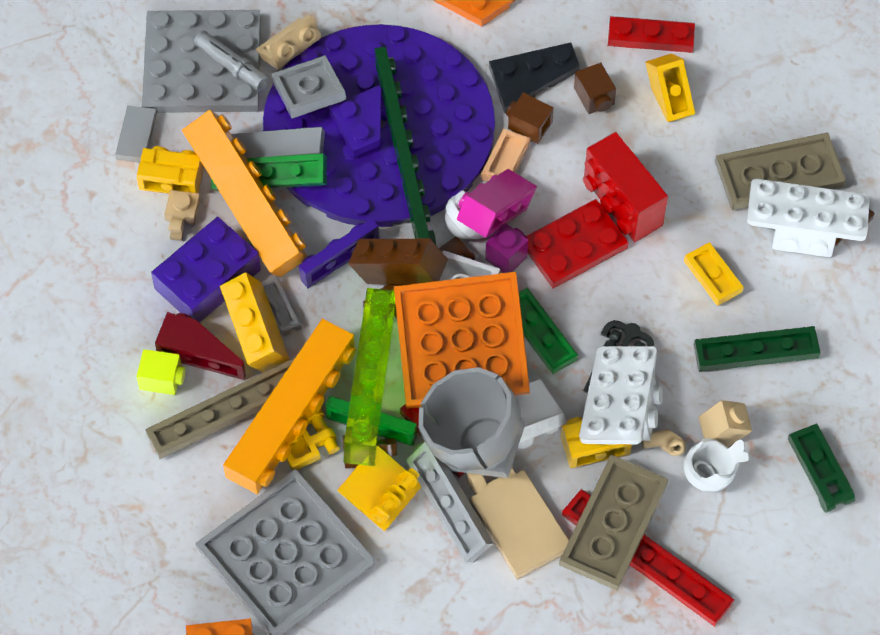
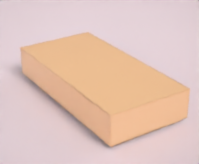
(506, 154)

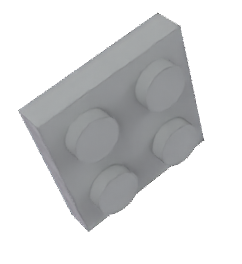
(308, 86)

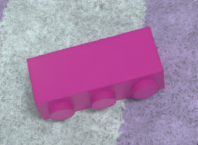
(495, 202)

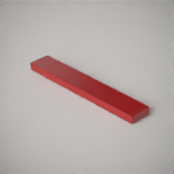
(668, 572)

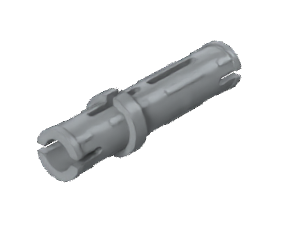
(240, 67)

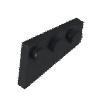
(532, 71)

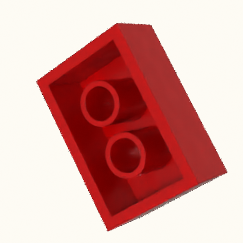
(624, 187)

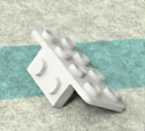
(807, 216)
(621, 396)

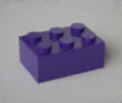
(196, 270)

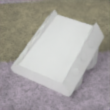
(539, 413)

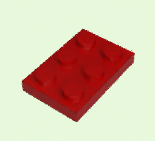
(575, 243)

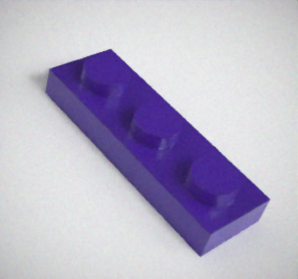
(335, 254)

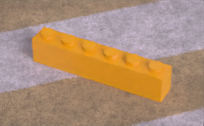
(245, 194)
(290, 406)

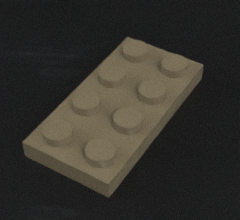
(795, 161)
(613, 522)

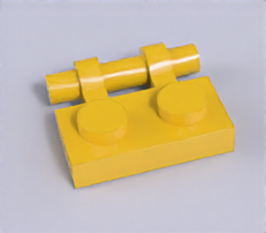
(304, 448)

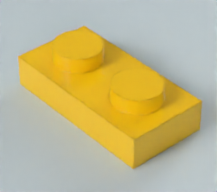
(713, 274)

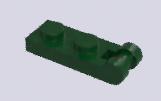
(821, 467)

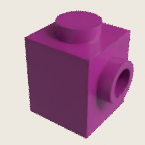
(506, 248)

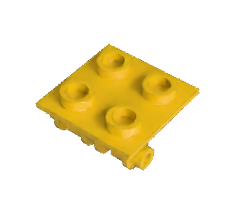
(381, 489)

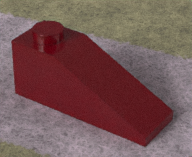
(197, 346)

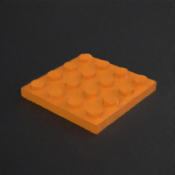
(460, 328)

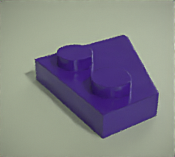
(359, 120)

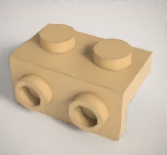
(290, 42)

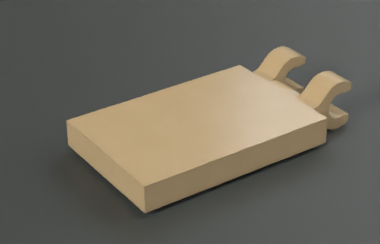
(517, 521)

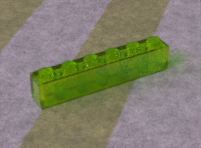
(370, 378)

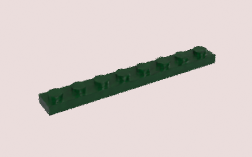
(402, 140)

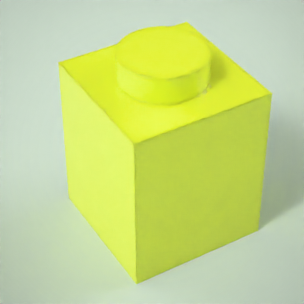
(160, 372)

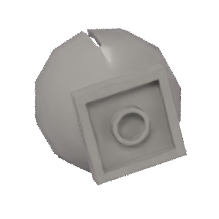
(472, 422)

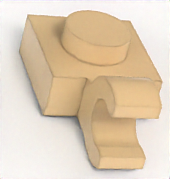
(181, 209)

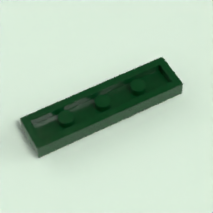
(756, 348)

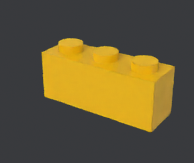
(254, 322)

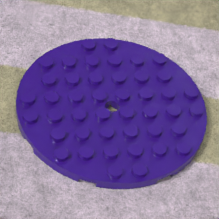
(445, 111)

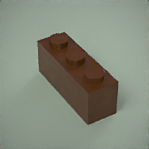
(398, 261)

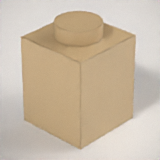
(726, 422)

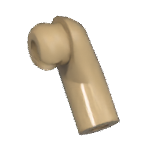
(667, 441)

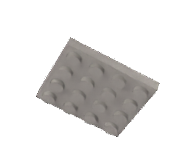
(186, 78)
(285, 554)

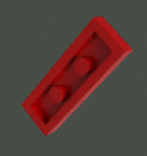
(651, 34)

